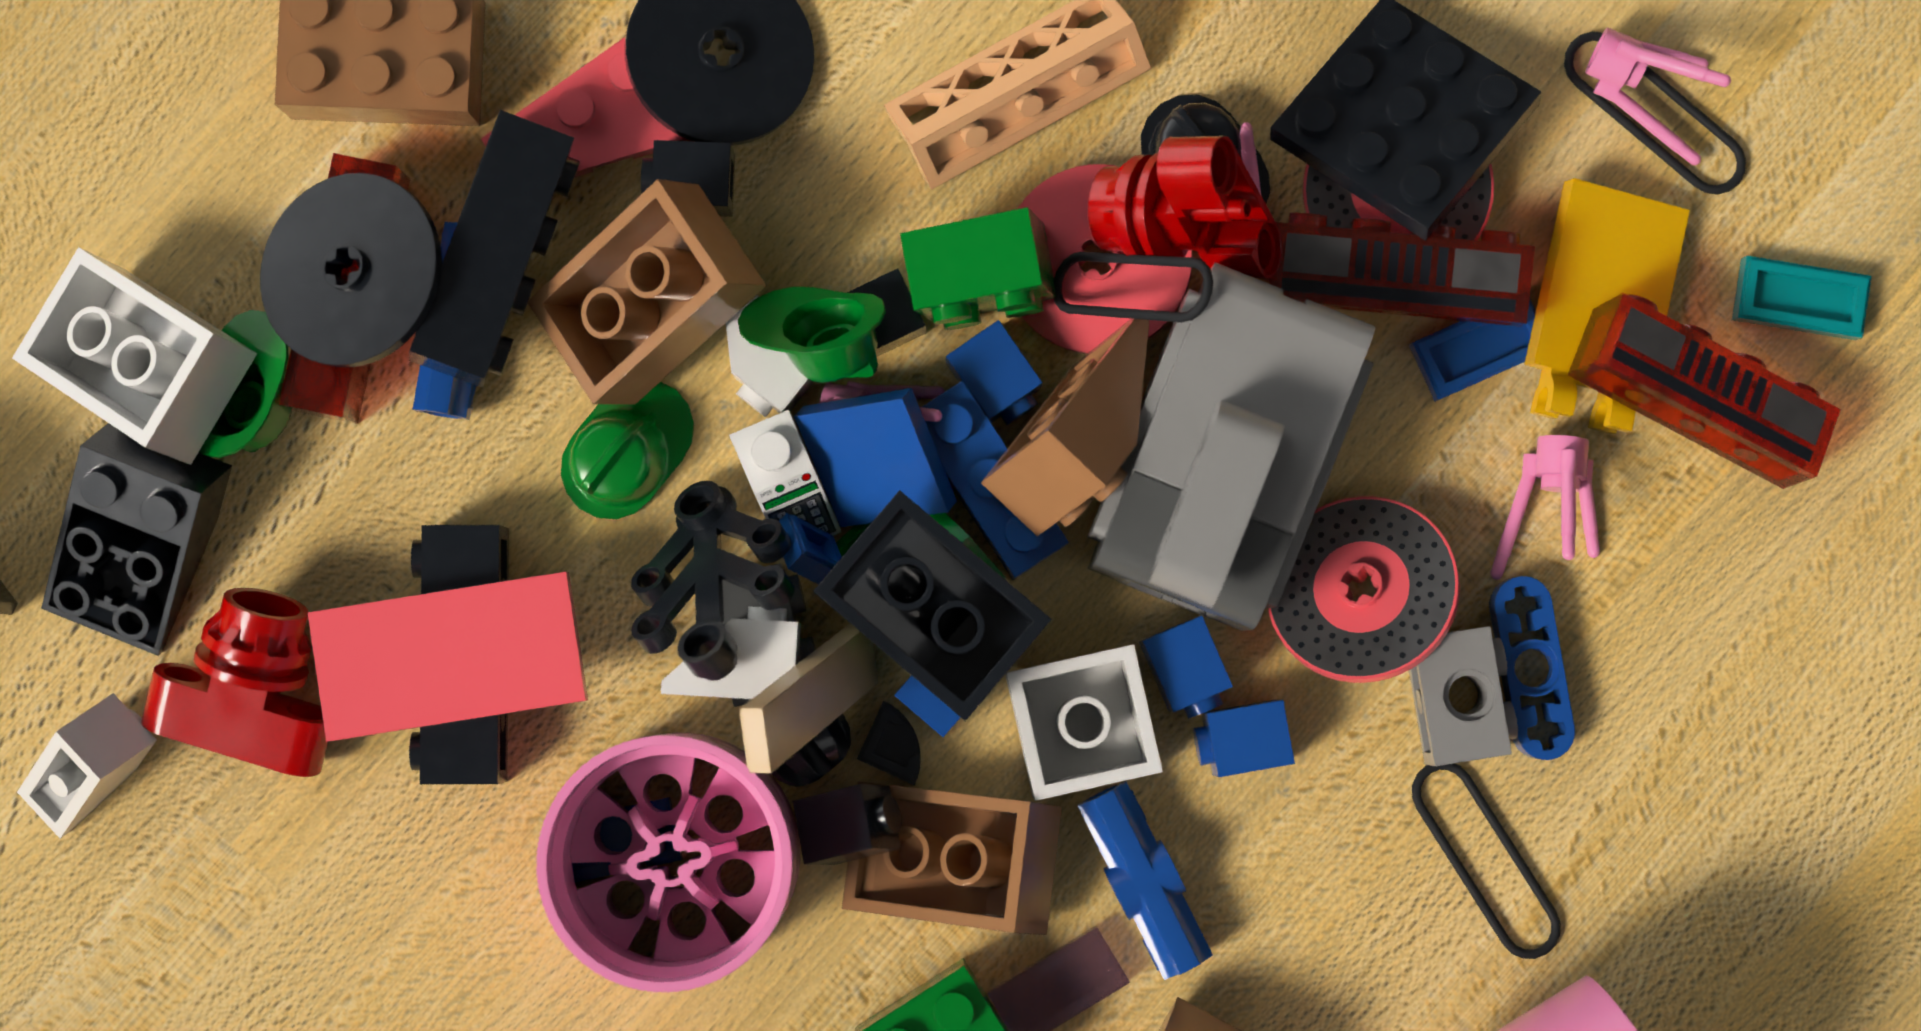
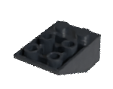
(132, 538)

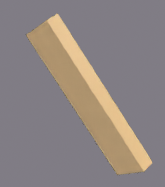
(807, 699)

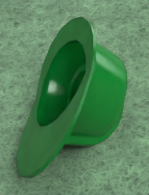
(819, 329)
(253, 412)
(626, 453)

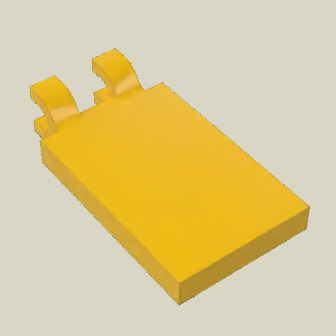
(1598, 249)

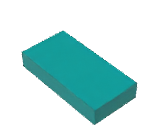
(1801, 298)

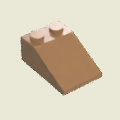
(1077, 436)
(962, 863)

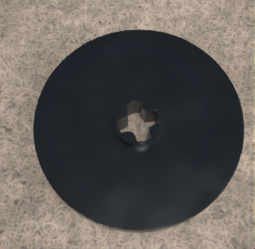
(714, 101)
(379, 304)

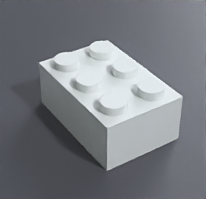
(134, 356)

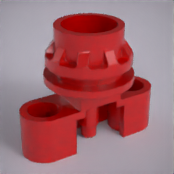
(1186, 200)
(235, 696)

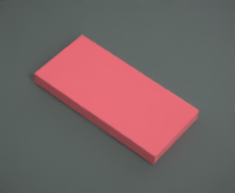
(447, 656)

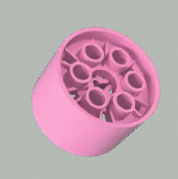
(600, 932)

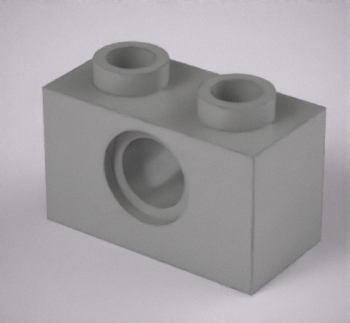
(1489, 725)

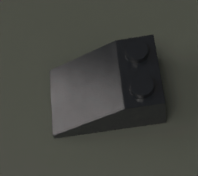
(932, 605)

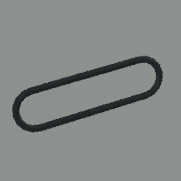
(1646, 139)
(1134, 313)
(1464, 875)

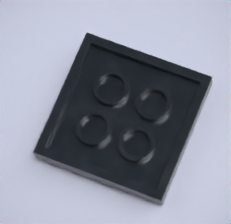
(1405, 117)

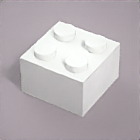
(1083, 722)

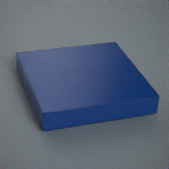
(871, 451)

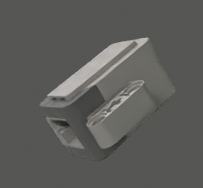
(1233, 449)

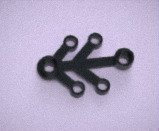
(701, 517)

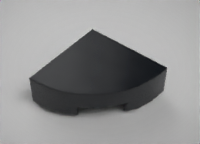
(892, 745)

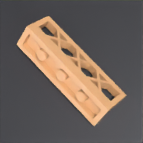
(1024, 91)

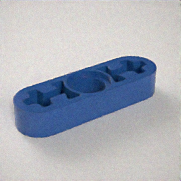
(1544, 618)

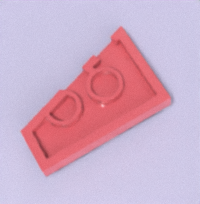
(599, 113)

